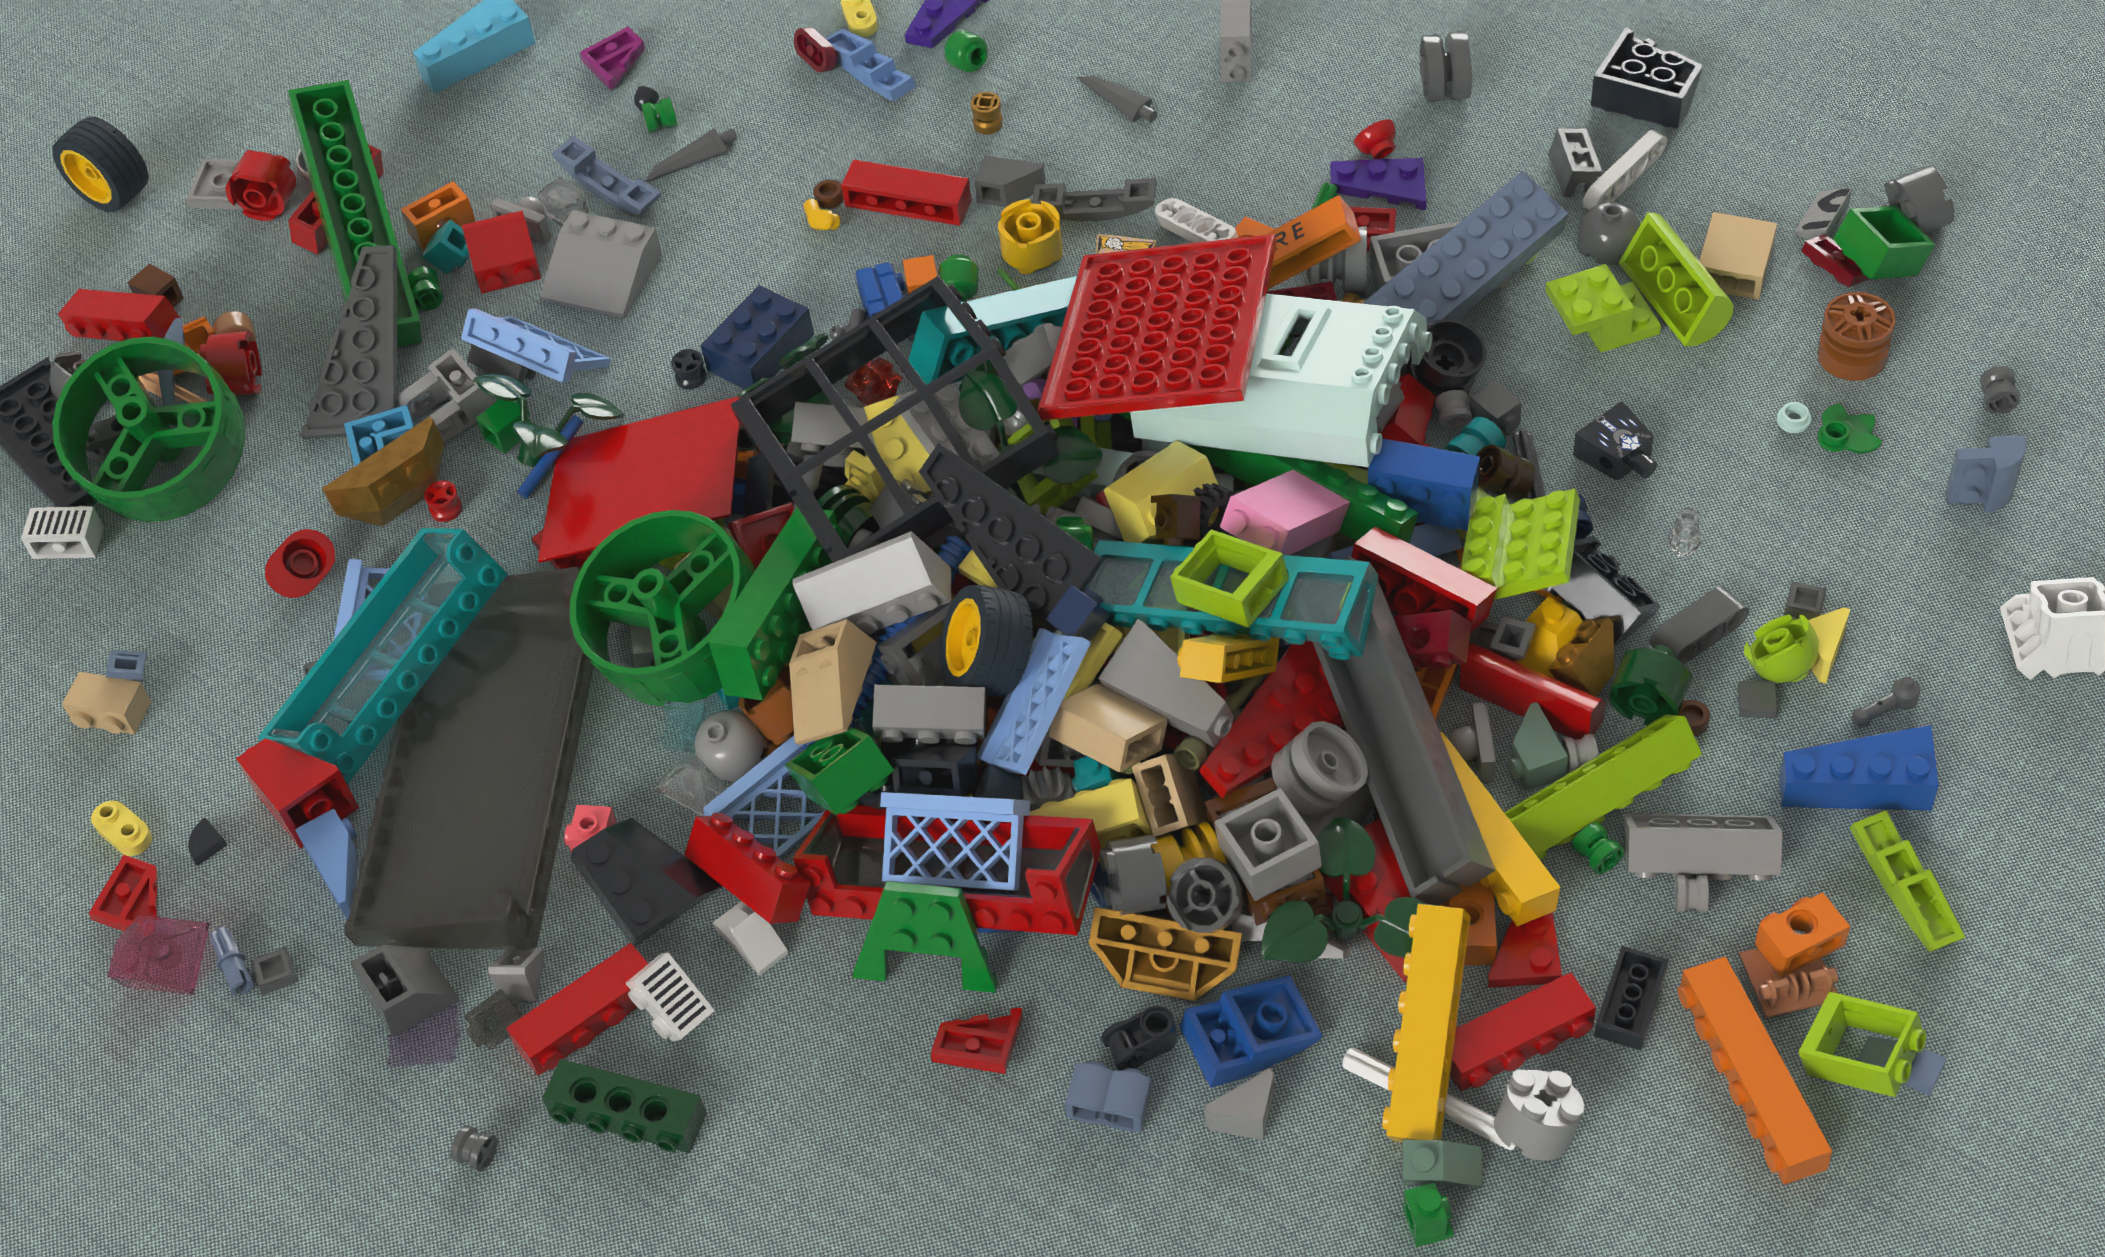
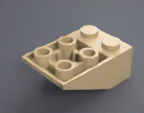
(828, 679)

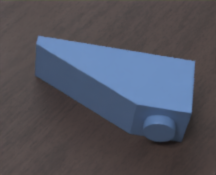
(333, 854)

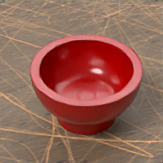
(1377, 139)

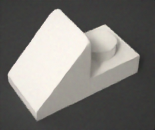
(751, 937)

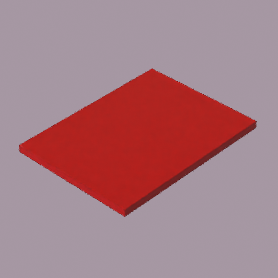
(1160, 328)

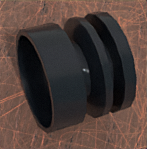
(1452, 360)

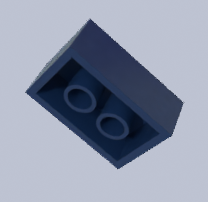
(756, 338)

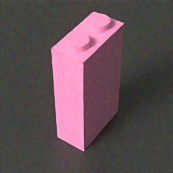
(1285, 513)

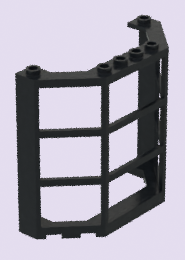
(848, 354)

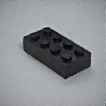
(1631, 998)

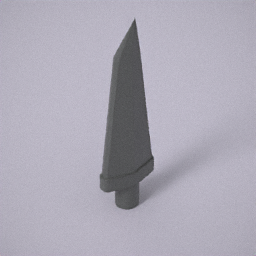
(1126, 101)
(700, 150)

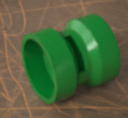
(665, 111)
(425, 288)
(1598, 848)

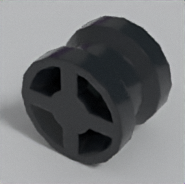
(689, 369)

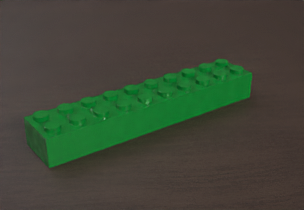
(348, 189)

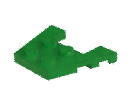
(925, 922)

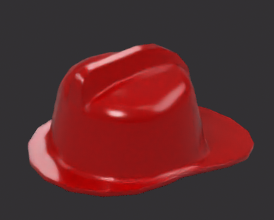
(300, 563)

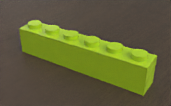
(1605, 783)

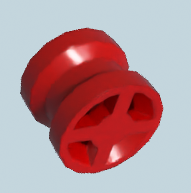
(443, 501)

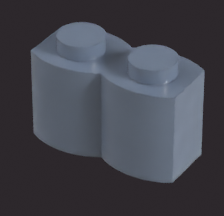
(1108, 1096)

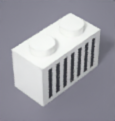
(62, 532)
(668, 997)

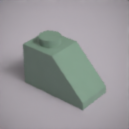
(1537, 751)
(1441, 1162)

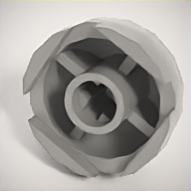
(729, 744)

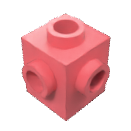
(586, 823)

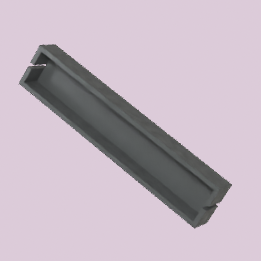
(1407, 763)

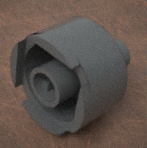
(1921, 198)
(1133, 875)

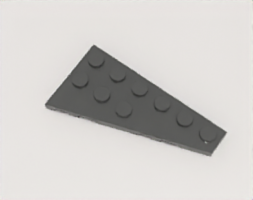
(362, 355)

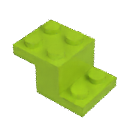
(1603, 308)

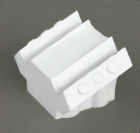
(2057, 627)

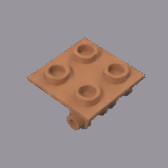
(1791, 993)

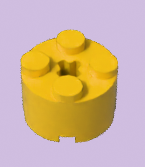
(1030, 235)

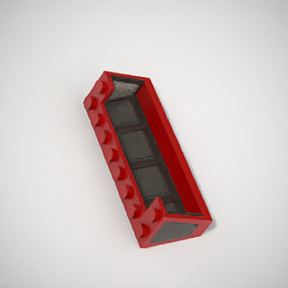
(1056, 871)

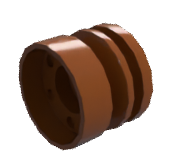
(1856, 336)

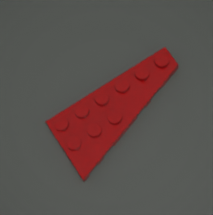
(1272, 719)

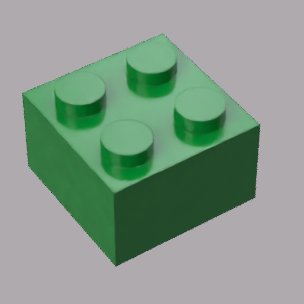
(1883, 242)

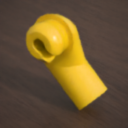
(820, 219)

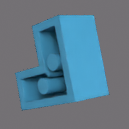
(376, 431)

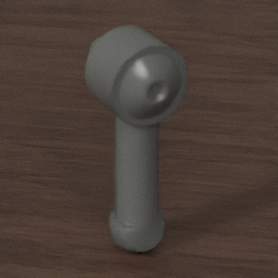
(1904, 696)

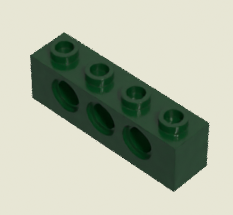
(611, 1091)

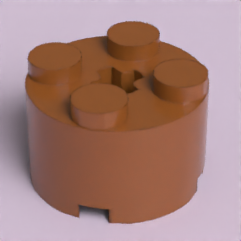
(775, 712)

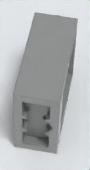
(1235, 40)

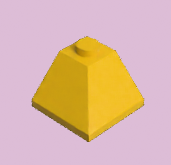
(1554, 630)

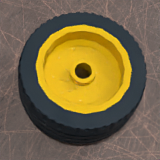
(100, 164)
(986, 640)

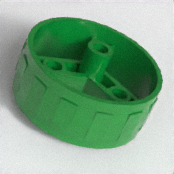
(119, 482)
(624, 589)

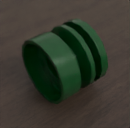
(851, 511)

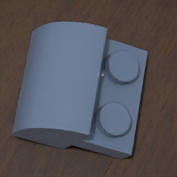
(1987, 473)

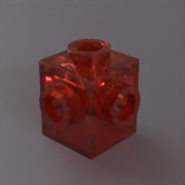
(874, 381)

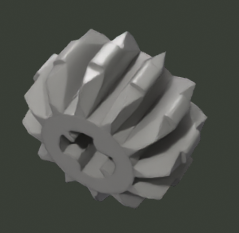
(1046, 787)

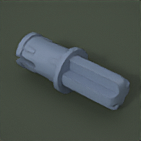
(231, 961)

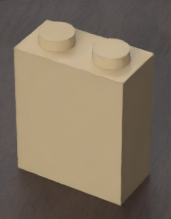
(1738, 253)
(1108, 727)
(1169, 795)

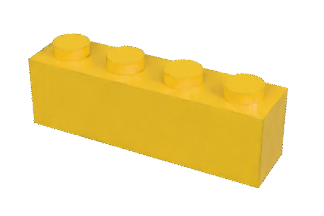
(1227, 657)

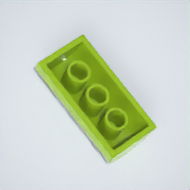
(1676, 282)

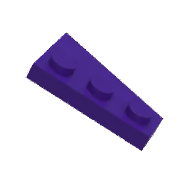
(937, 20)
(1386, 178)

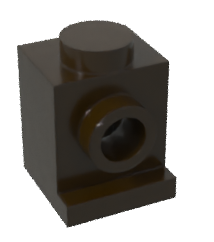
(1177, 518)

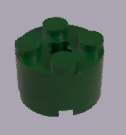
(1650, 684)

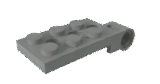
(930, 433)

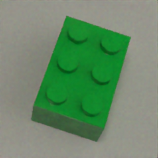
(840, 770)

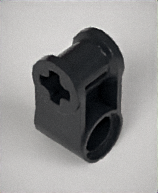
(1138, 1040)

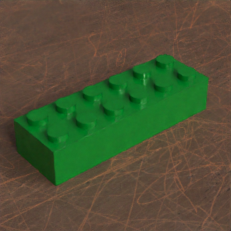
(767, 615)

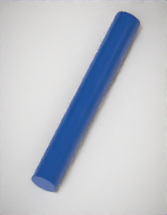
(548, 459)

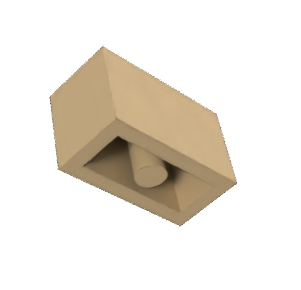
(106, 703)

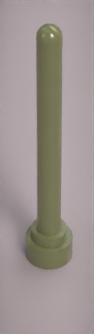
(1193, 750)

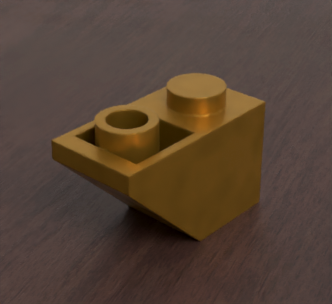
(1587, 658)

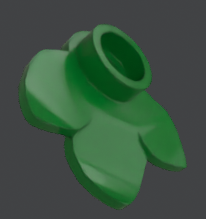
(1847, 431)

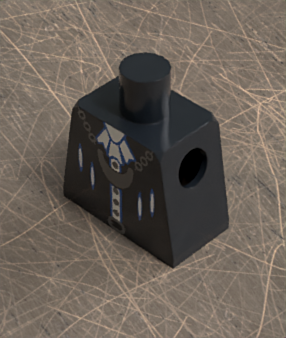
(1616, 444)

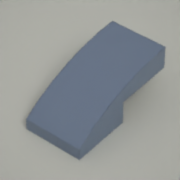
(126, 665)
(1925, 1066)

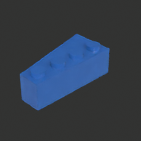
(1863, 773)

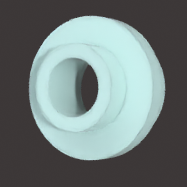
(1794, 417)

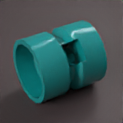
(1475, 436)

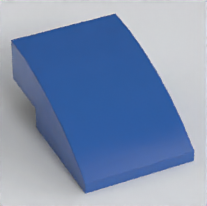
(1249, 1030)

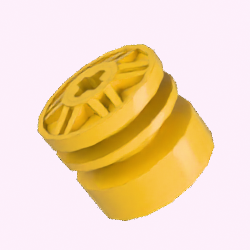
(1198, 845)

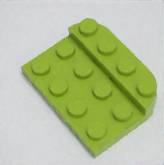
(1522, 543)

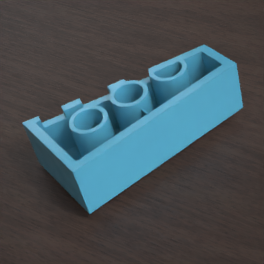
(473, 43)

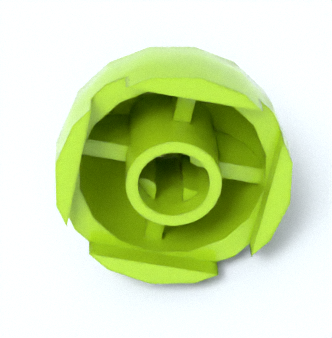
(1783, 649)

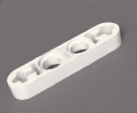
(1626, 170)
(1191, 222)

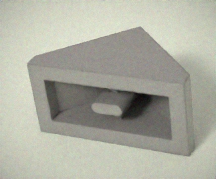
(518, 973)
(1243, 1109)

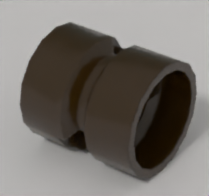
(1505, 472)

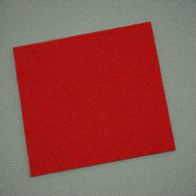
(641, 469)

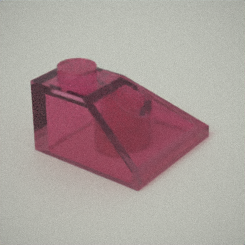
(159, 954)

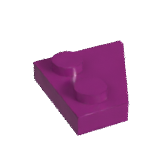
(613, 56)

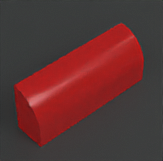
(1518, 686)

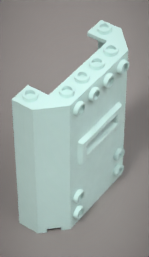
(1317, 400)

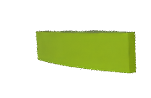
(1906, 882)

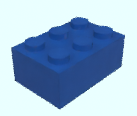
(1429, 480)

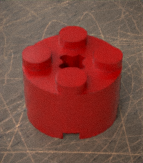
(261, 185)
(235, 361)

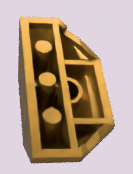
(389, 478)
(1160, 955)

